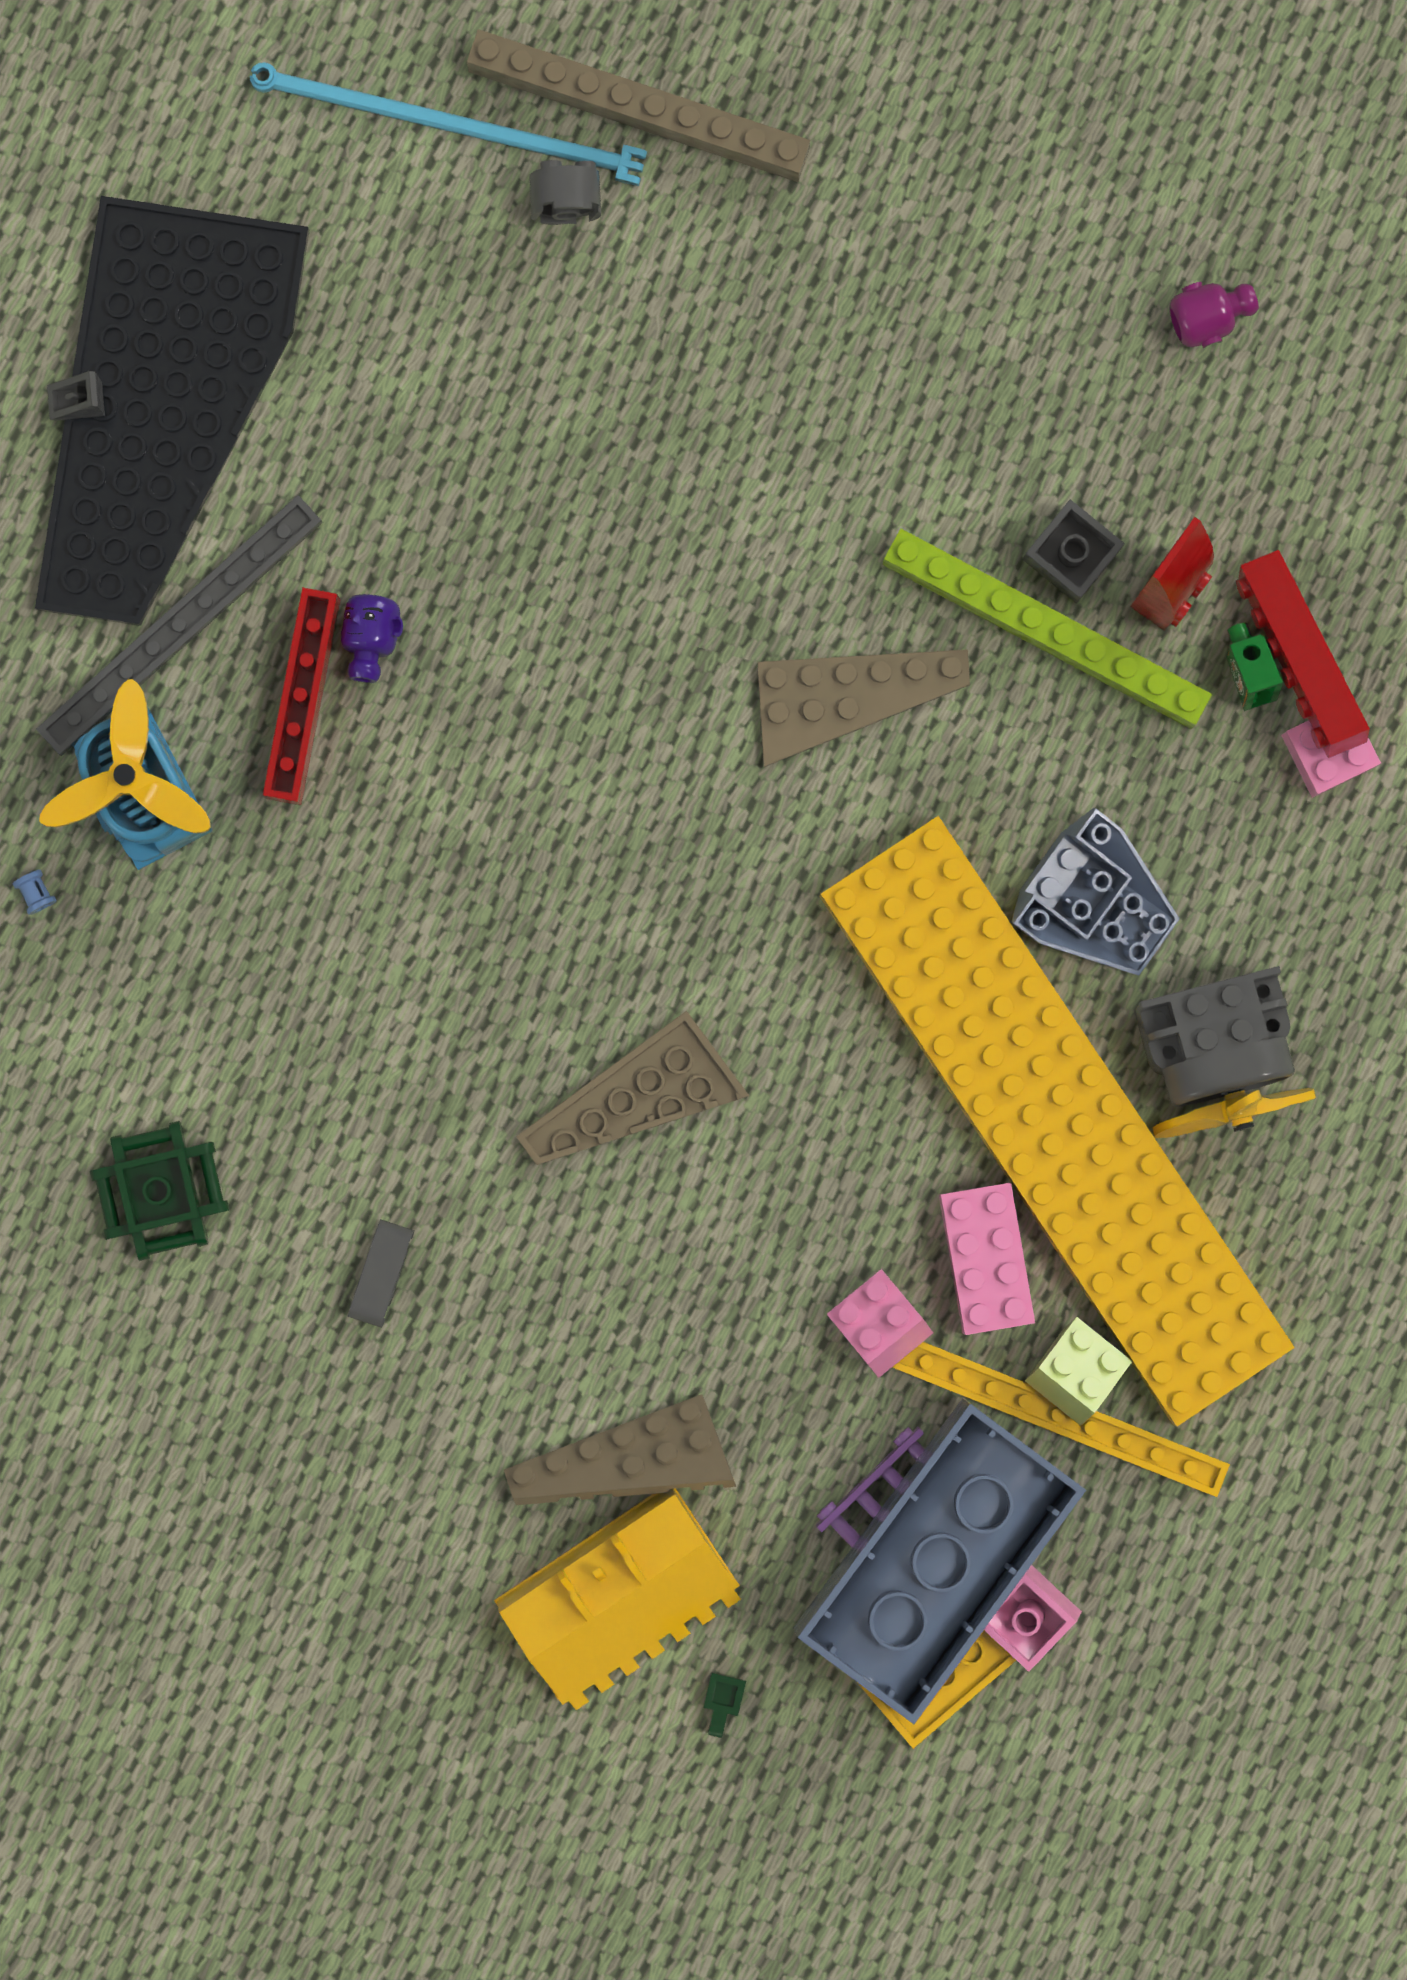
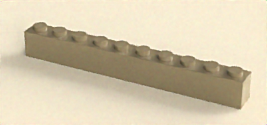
(638, 105)

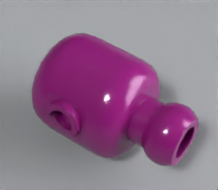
(1208, 313)

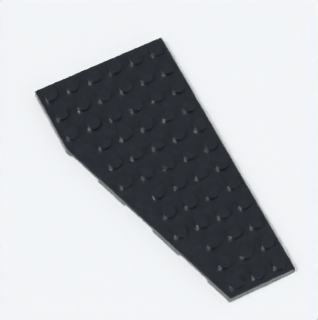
(184, 335)

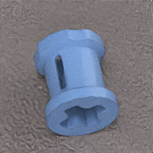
(34, 892)

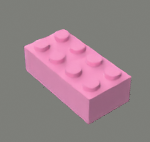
(986, 1258)

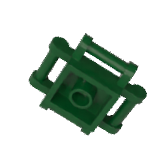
(158, 1190)

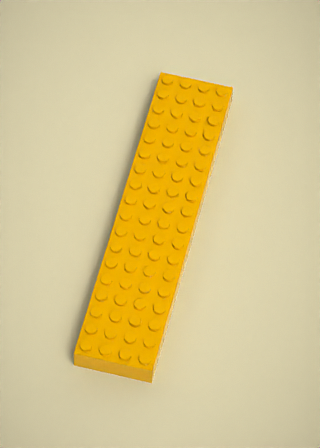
(1056, 1121)

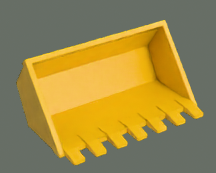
(617, 1596)

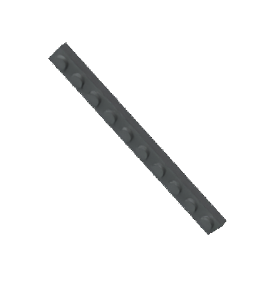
(181, 623)

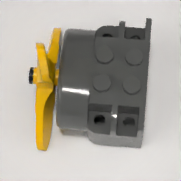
(1217, 1046)

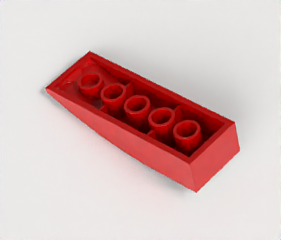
(1177, 578)

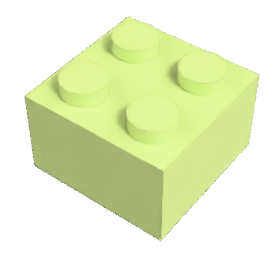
(1078, 1371)

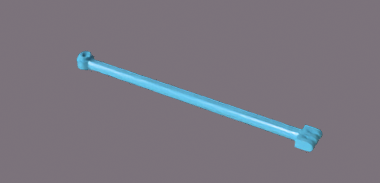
(452, 123)

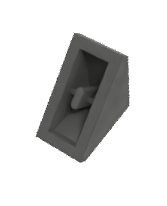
(76, 397)

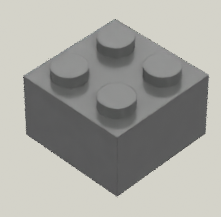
(1073, 551)

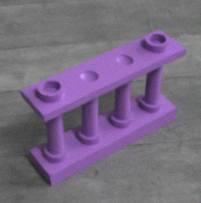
(831, 1513)

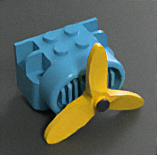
(131, 784)

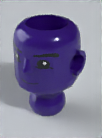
(369, 632)

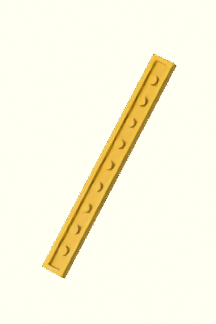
(1097, 1432)

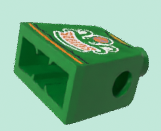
(1255, 679)

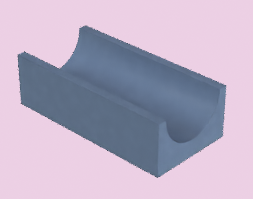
(938, 1561)

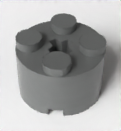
(565, 192)

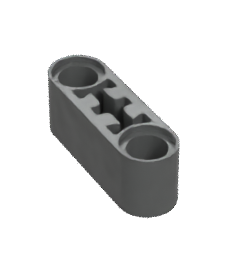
(380, 1273)

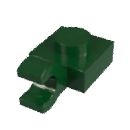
(724, 1698)

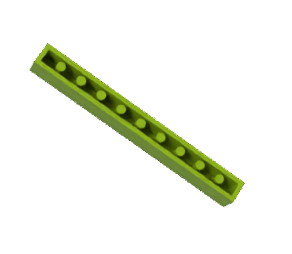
(1046, 629)

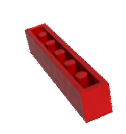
(1302, 654)
(301, 696)

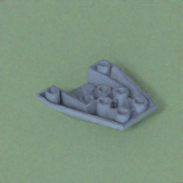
(1095, 898)

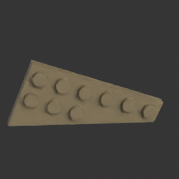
(830, 697)
(652, 1085)

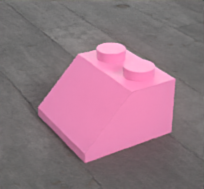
(1032, 1619)

